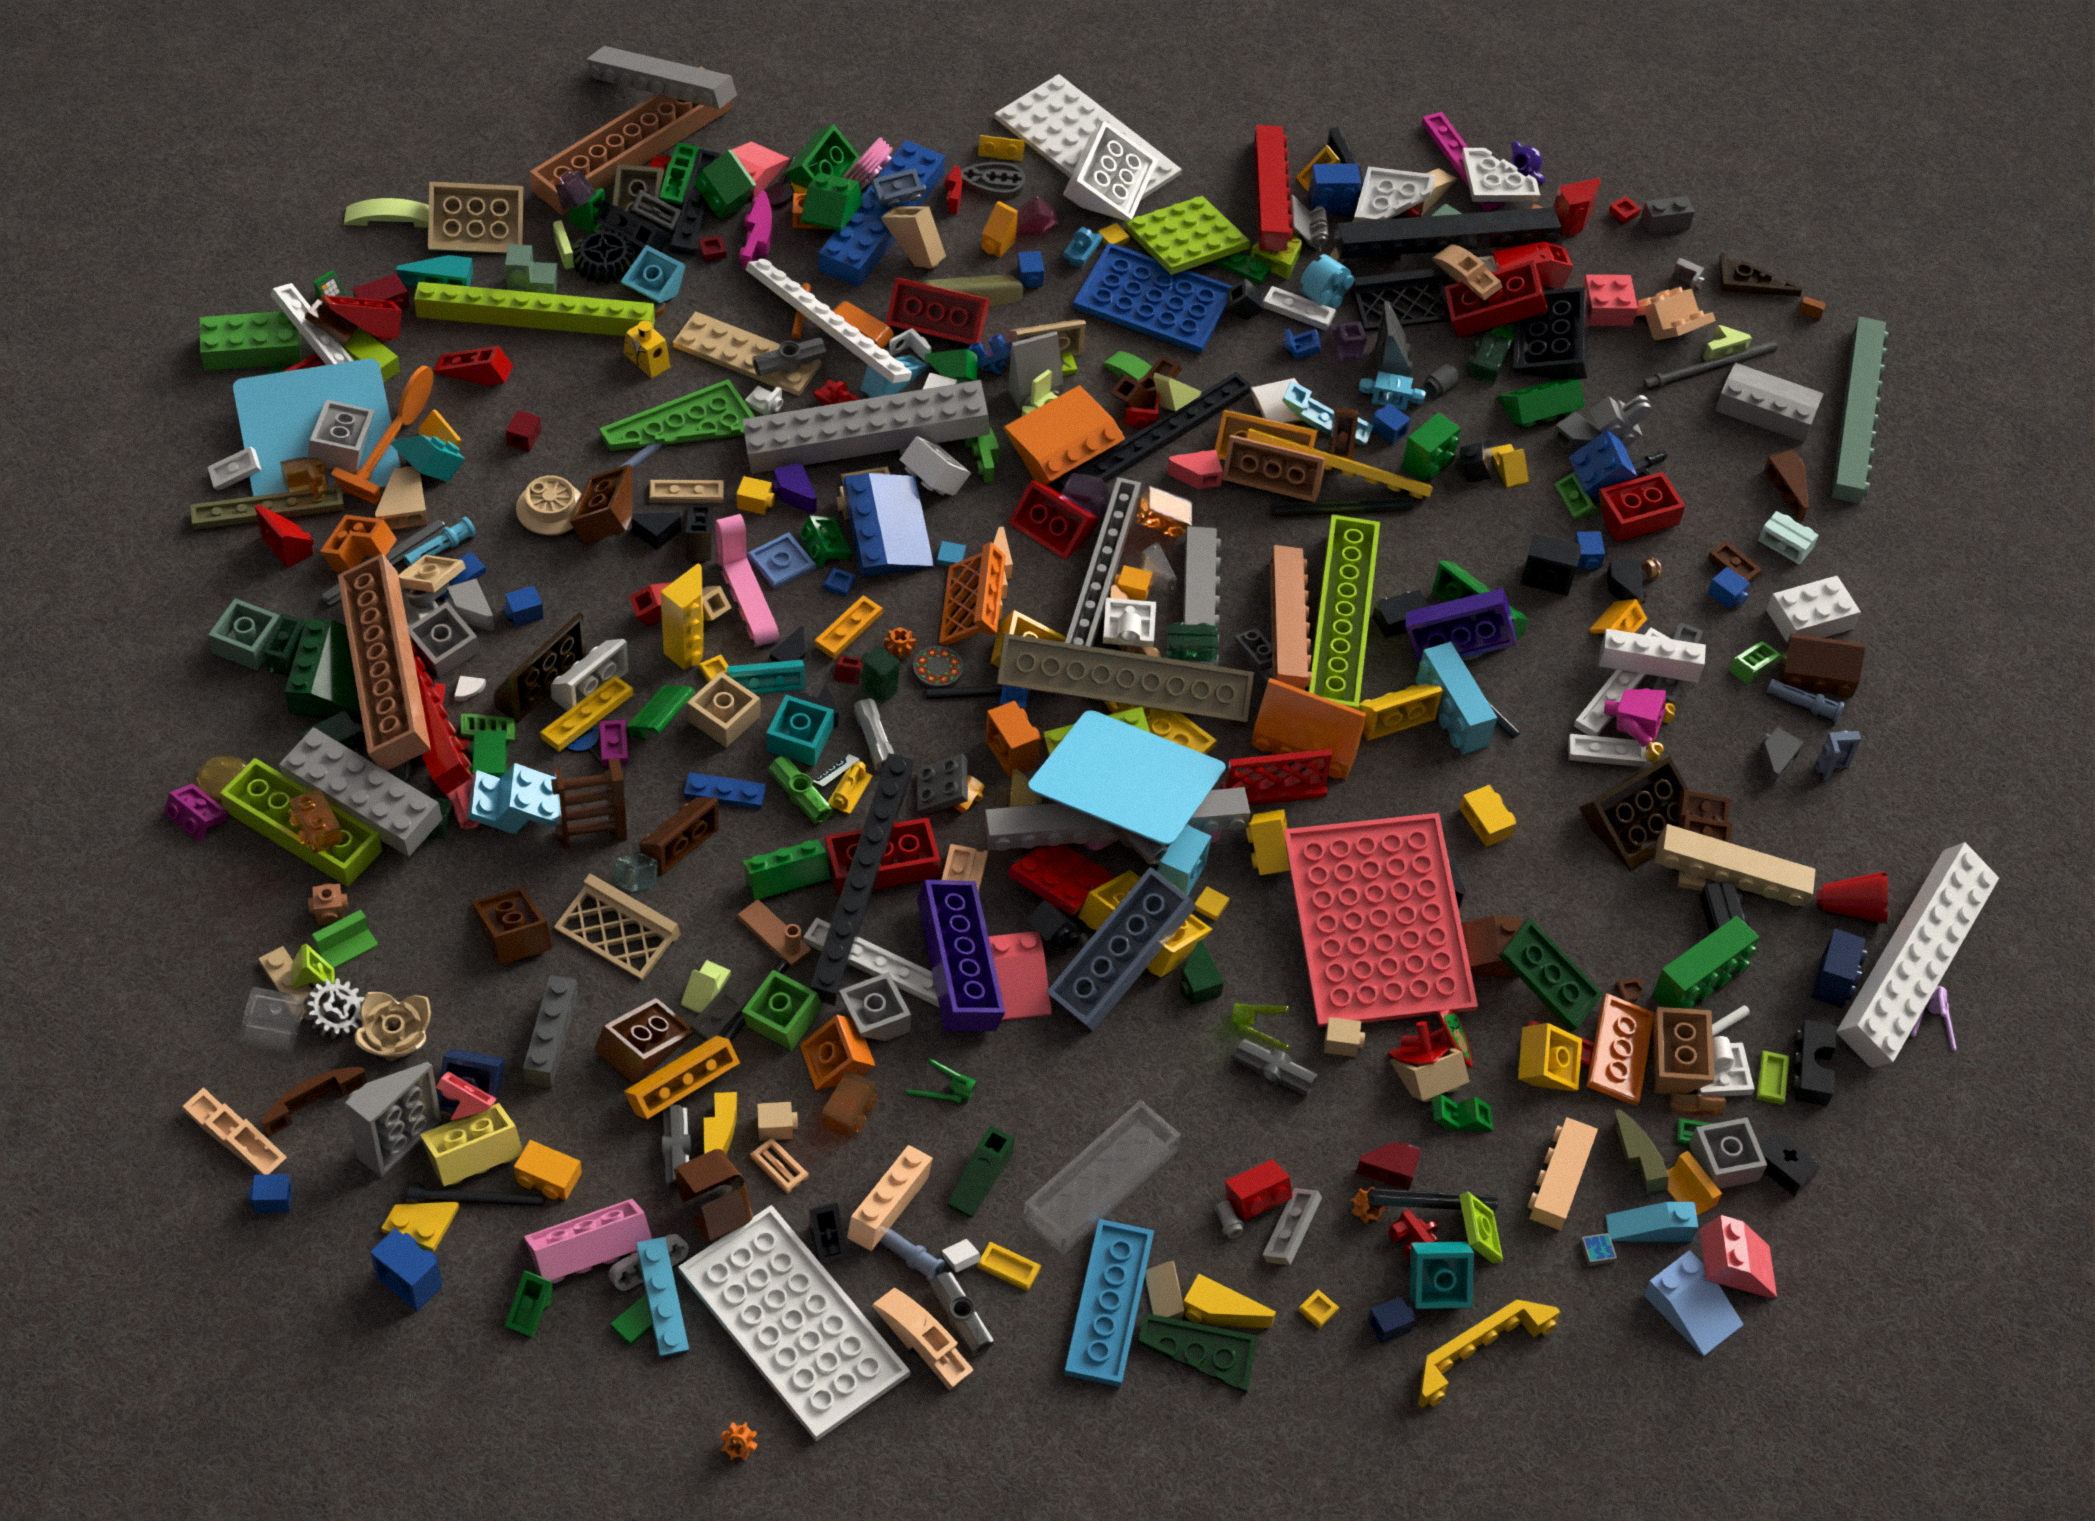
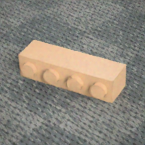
(1563, 1173)
(889, 1198)

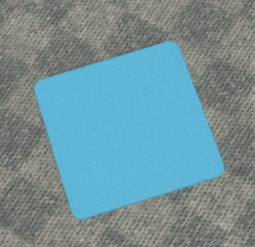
(283, 408)
(1127, 777)

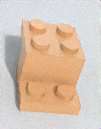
(1672, 313)

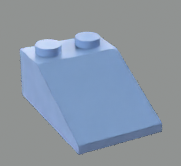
(1693, 1303)

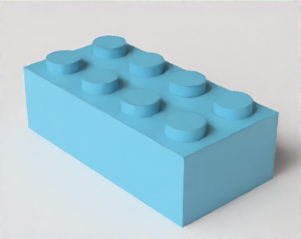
(1462, 704)

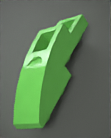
(987, 451)

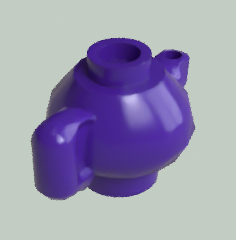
(1528, 160)

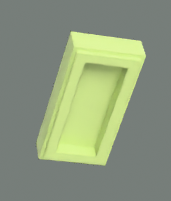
(563, 245)

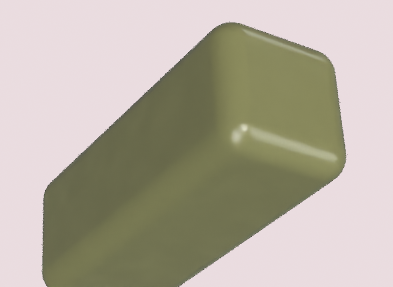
(998, 288)

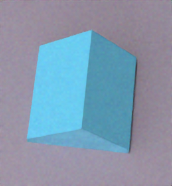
(655, 275)

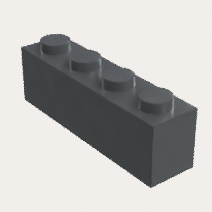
(550, 1031)

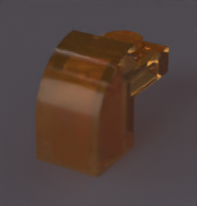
(305, 474)

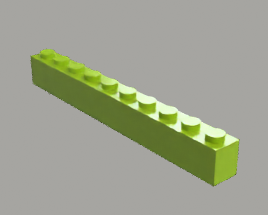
(530, 309)

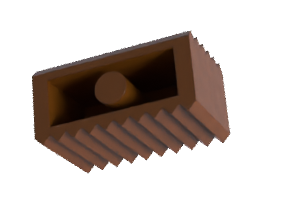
(1343, 432)

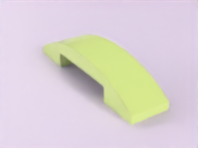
(387, 210)

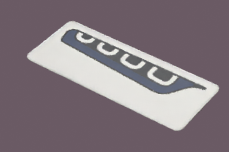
(836, 770)

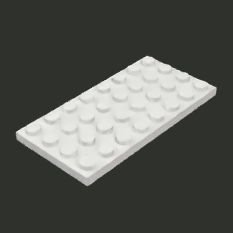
(1060, 119)
(794, 1322)

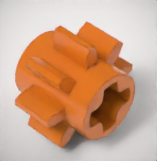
(899, 642)
(1364, 1209)
(737, 1448)

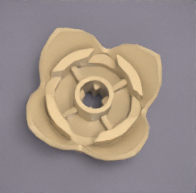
(381, 1014)

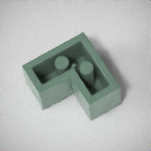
(526, 275)

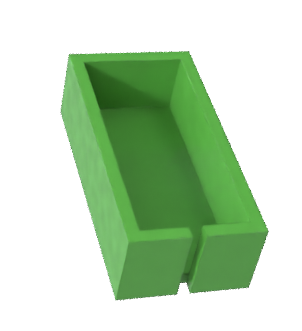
(248, 341)

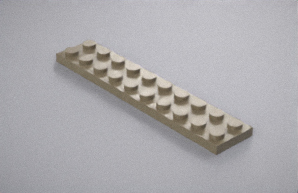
(1125, 678)

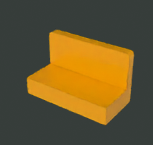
(1620, 616)
(1692, 1184)

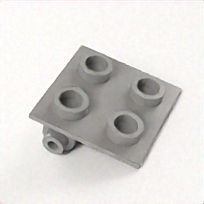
(1309, 224)

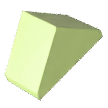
(1174, 393)

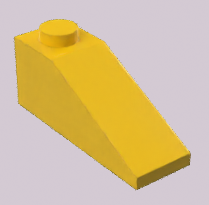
(1221, 1306)

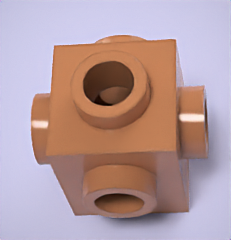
(328, 903)

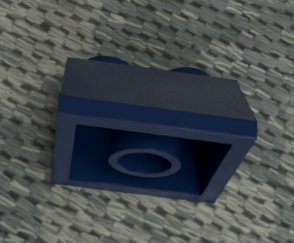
(475, 1068)

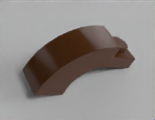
(1143, 391)

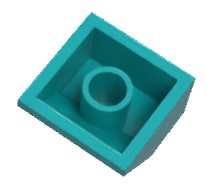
(430, 455)

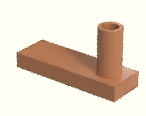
(781, 939)

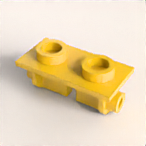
(1001, 148)
(850, 788)

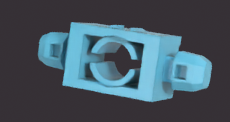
(1392, 389)

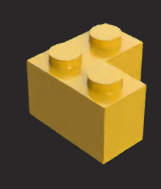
(1269, 842)

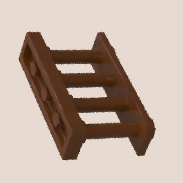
(613, 794)

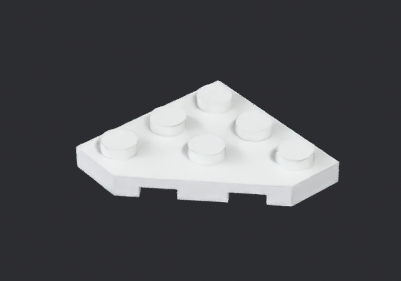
(1495, 179)
(1391, 193)

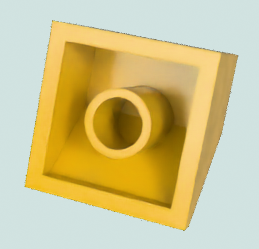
(1550, 1057)

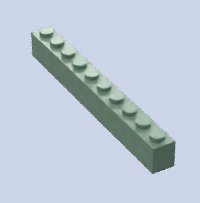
(1859, 410)

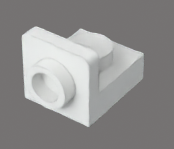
(765, 401)

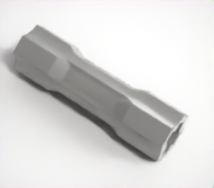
(869, 721)

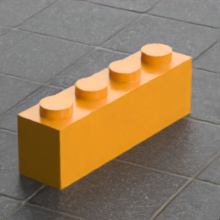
(681, 1077)

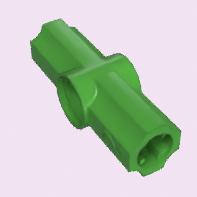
(800, 790)

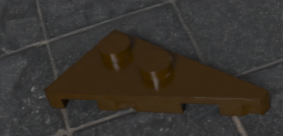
(1751, 279)

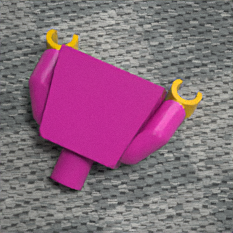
(1641, 715)

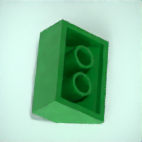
(824, 153)
(1543, 401)

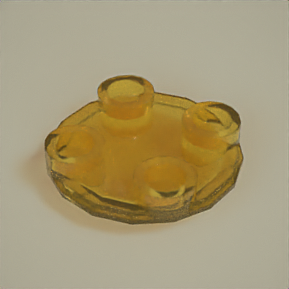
(218, 773)

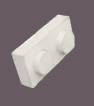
(234, 468)

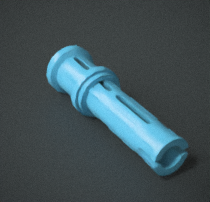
(450, 536)

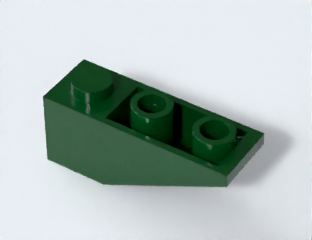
(982, 1171)

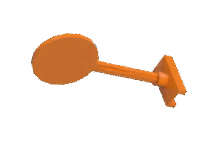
(411, 404)

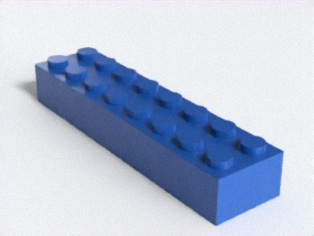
(865, 238)

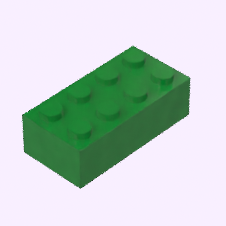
(1706, 966)

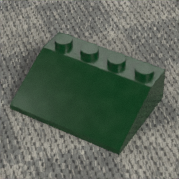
(323, 672)

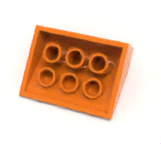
(1063, 435)
(1302, 721)

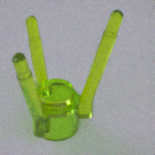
(1245, 1014)

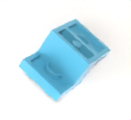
(513, 799)

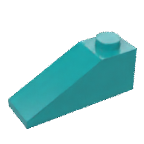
(439, 270)

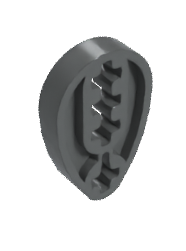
(982, 174)

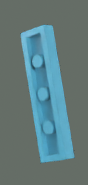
(662, 1297)

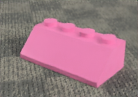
(588, 1240)

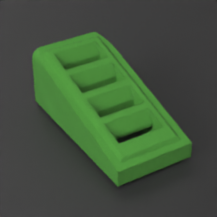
(1747, 672)
(478, 721)

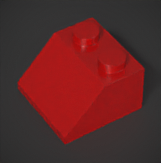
(1575, 205)

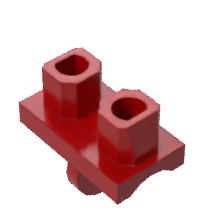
(834, 393)
(1413, 1230)

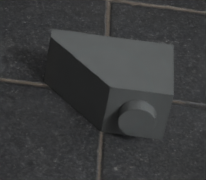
(1778, 754)

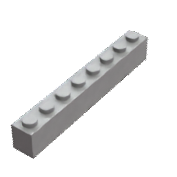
(662, 77)
(1201, 579)

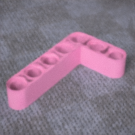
(745, 590)

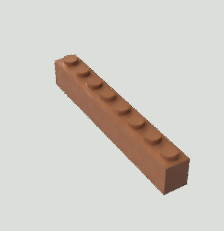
(1289, 617)

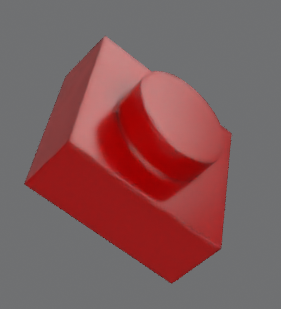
(1624, 210)

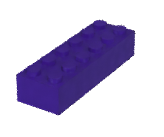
(960, 956)

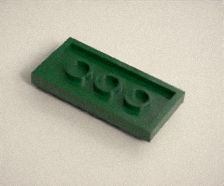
(1550, 974)

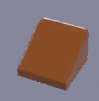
(1812, 308)

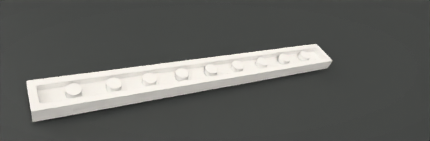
(829, 321)

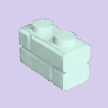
(1788, 537)

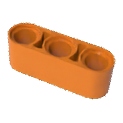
(867, 324)

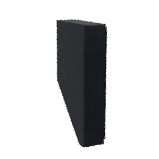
(791, 649)

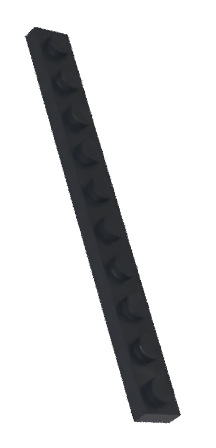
(1165, 429)

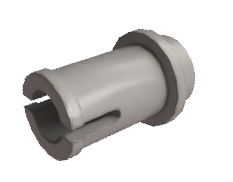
(1231, 1225)

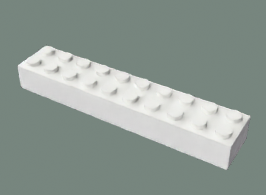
(1917, 956)

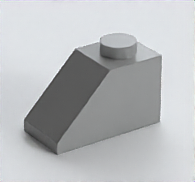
(470, 604)

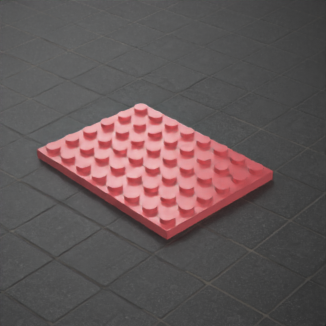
(1379, 919)

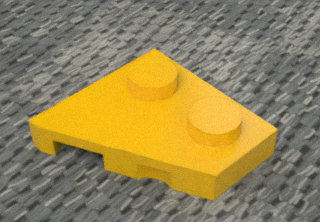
(422, 1221)

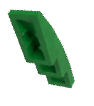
(678, 173)

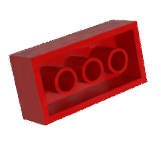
(1517, 299)
(937, 311)
(908, 859)

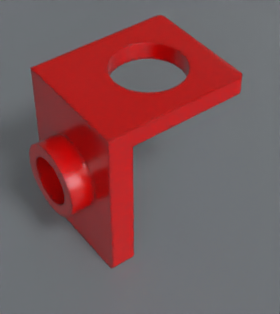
(1142, 417)

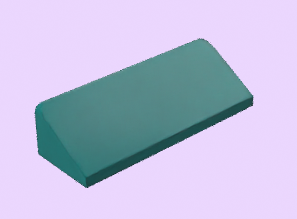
(770, 676)

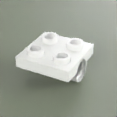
(1129, 622)
(1730, 1070)

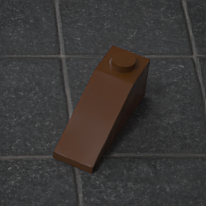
(1789, 478)

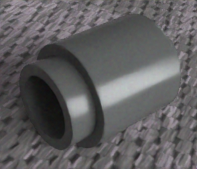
(1441, 380)

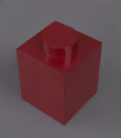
(523, 430)

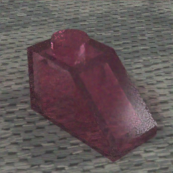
(1035, 217)

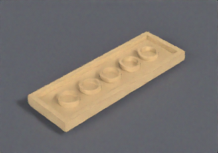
(734, 350)

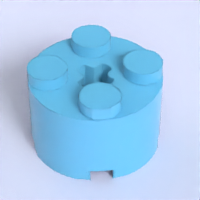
(1326, 281)

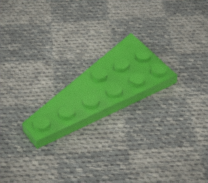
(695, 417)

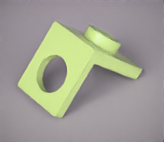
(1041, 389)

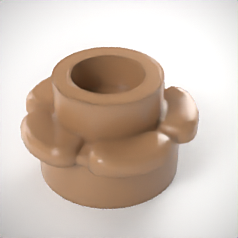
(1651, 567)

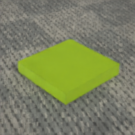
(1481, 1228)

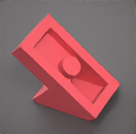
(471, 1098)

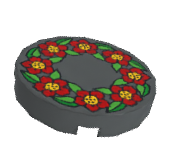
(937, 667)

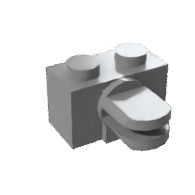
(1621, 418)

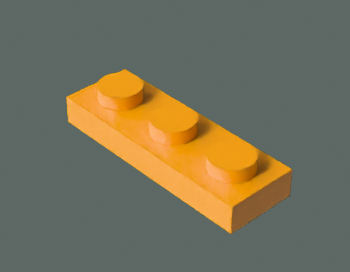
(848, 627)

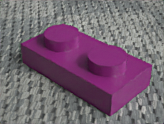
(613, 741)

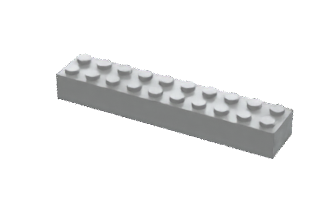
(866, 426)

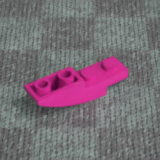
(758, 230)

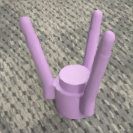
(1936, 1005)

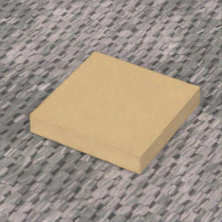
(430, 573)

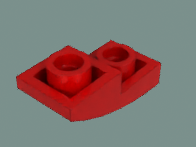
(954, 189)

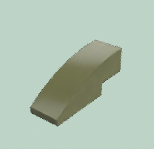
(1641, 1153)

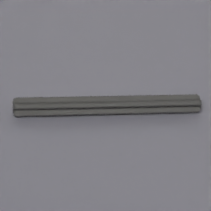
(395, 555)

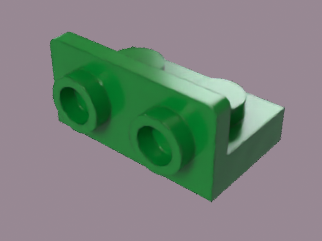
(824, 540)

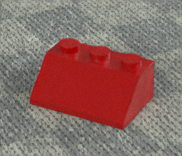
(1640, 507)
(1053, 519)

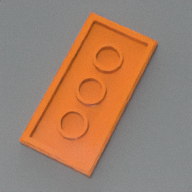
(1620, 1049)

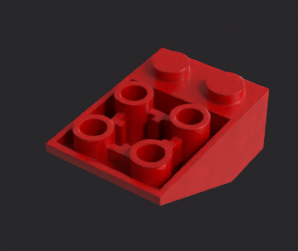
(1550, 260)

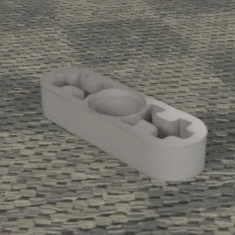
(627, 1264)

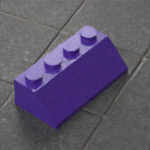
(1470, 623)

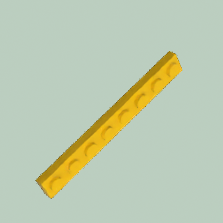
(1349, 467)

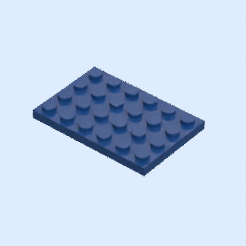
(1149, 300)

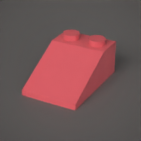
(760, 164)
(1021, 974)
(1737, 1257)

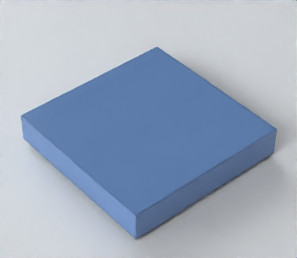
(781, 560)

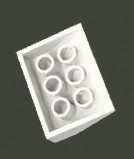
(1110, 174)

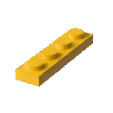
(586, 713)

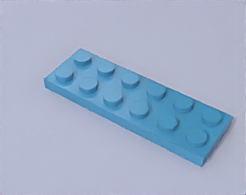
(1109, 1303)

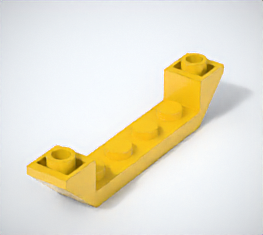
(1533, 1316)

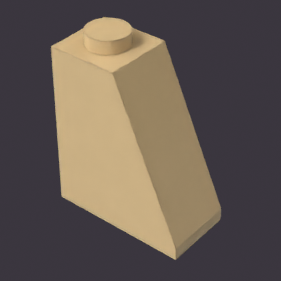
(916, 234)
(403, 500)

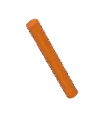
(799, 317)

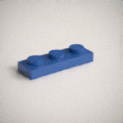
(725, 790)

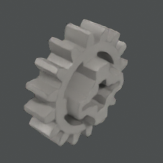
(334, 1011)

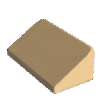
(1164, 1291)

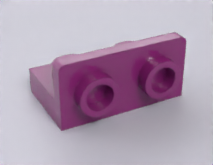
(194, 810)

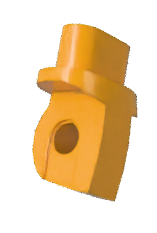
(974, 793)

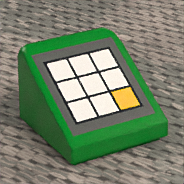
(328, 285)

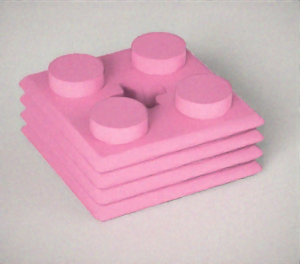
(870, 163)

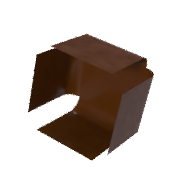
(708, 1173)

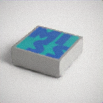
(1598, 1249)

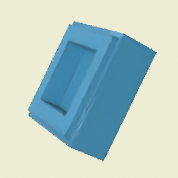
(950, 553)

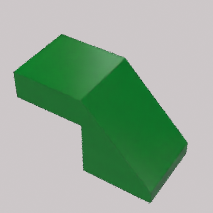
(1464, 1116)

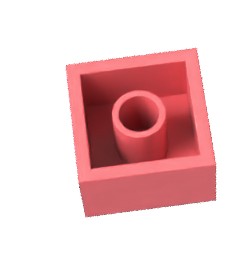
(1610, 300)

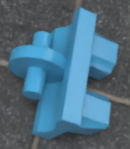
(1082, 247)

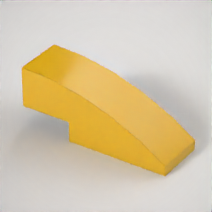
(720, 1129)

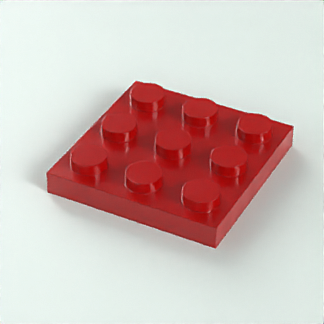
(1060, 876)

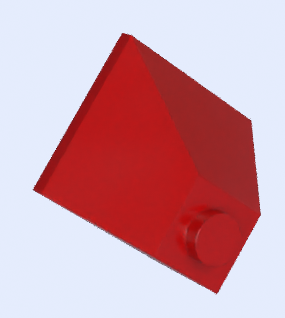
(284, 537)

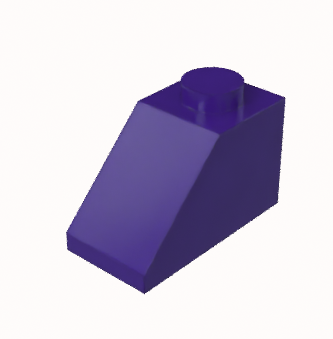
(794, 487)

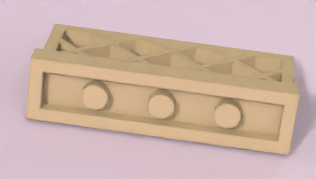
(627, 907)

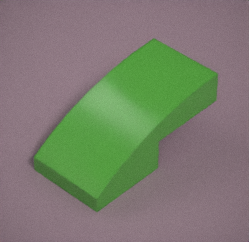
(1127, 364)

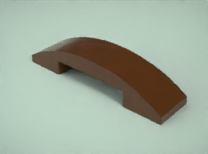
(344, 1080)

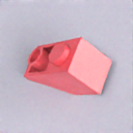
(1197, 469)

